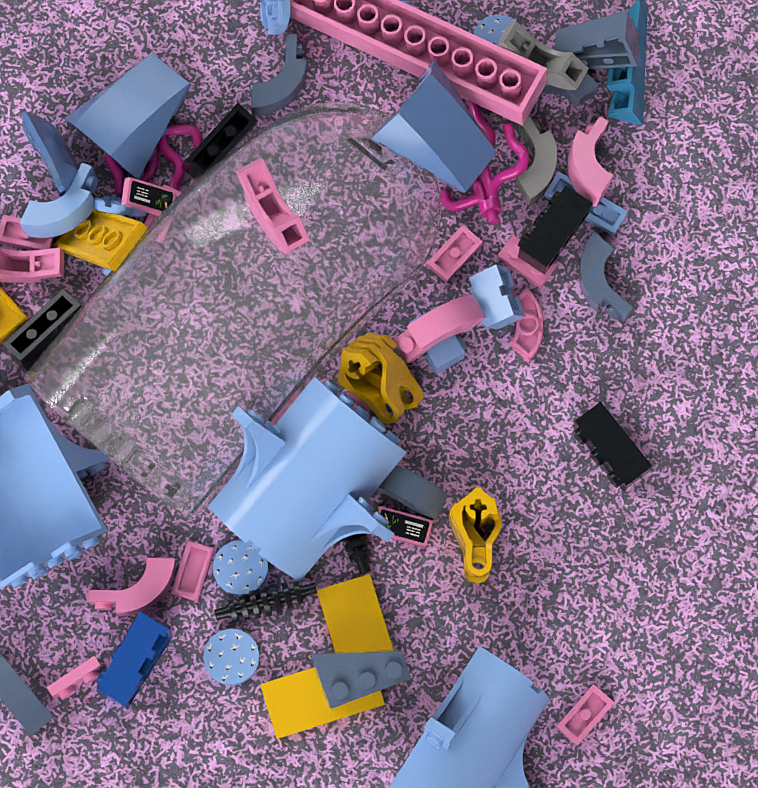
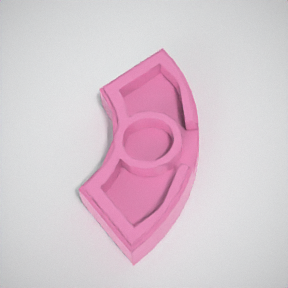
(528, 329)

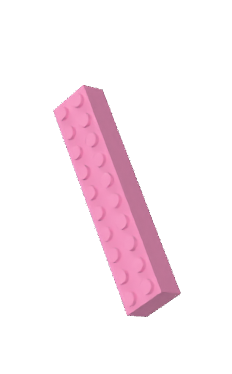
(415, 39)

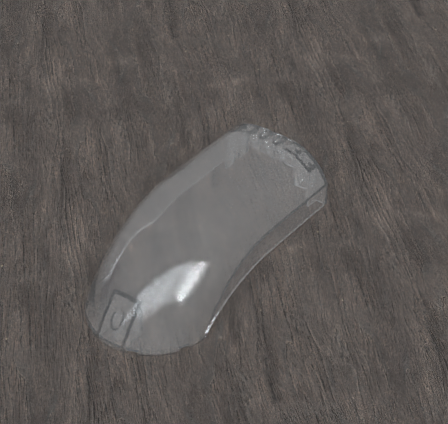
(227, 320)

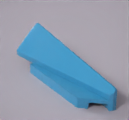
(629, 82)

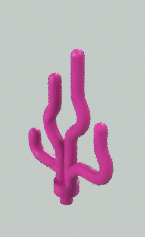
(170, 154)
(487, 192)

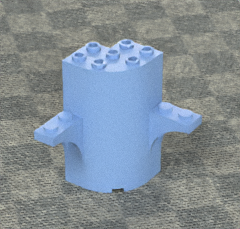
(308, 478)
(41, 492)
(477, 730)

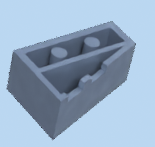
(602, 41)
(358, 674)

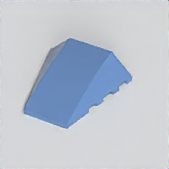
(132, 113)
(438, 132)
(52, 149)

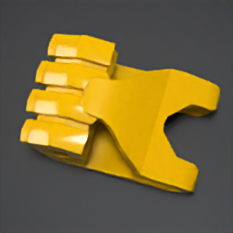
(364, 379)
(474, 548)

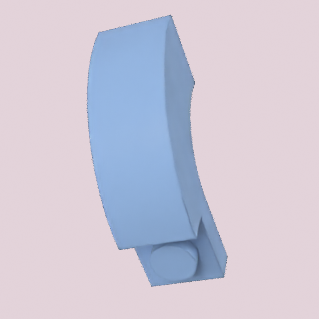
(64, 213)

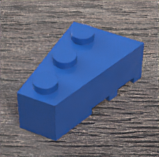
(134, 660)

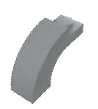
(563, 68)
(539, 176)

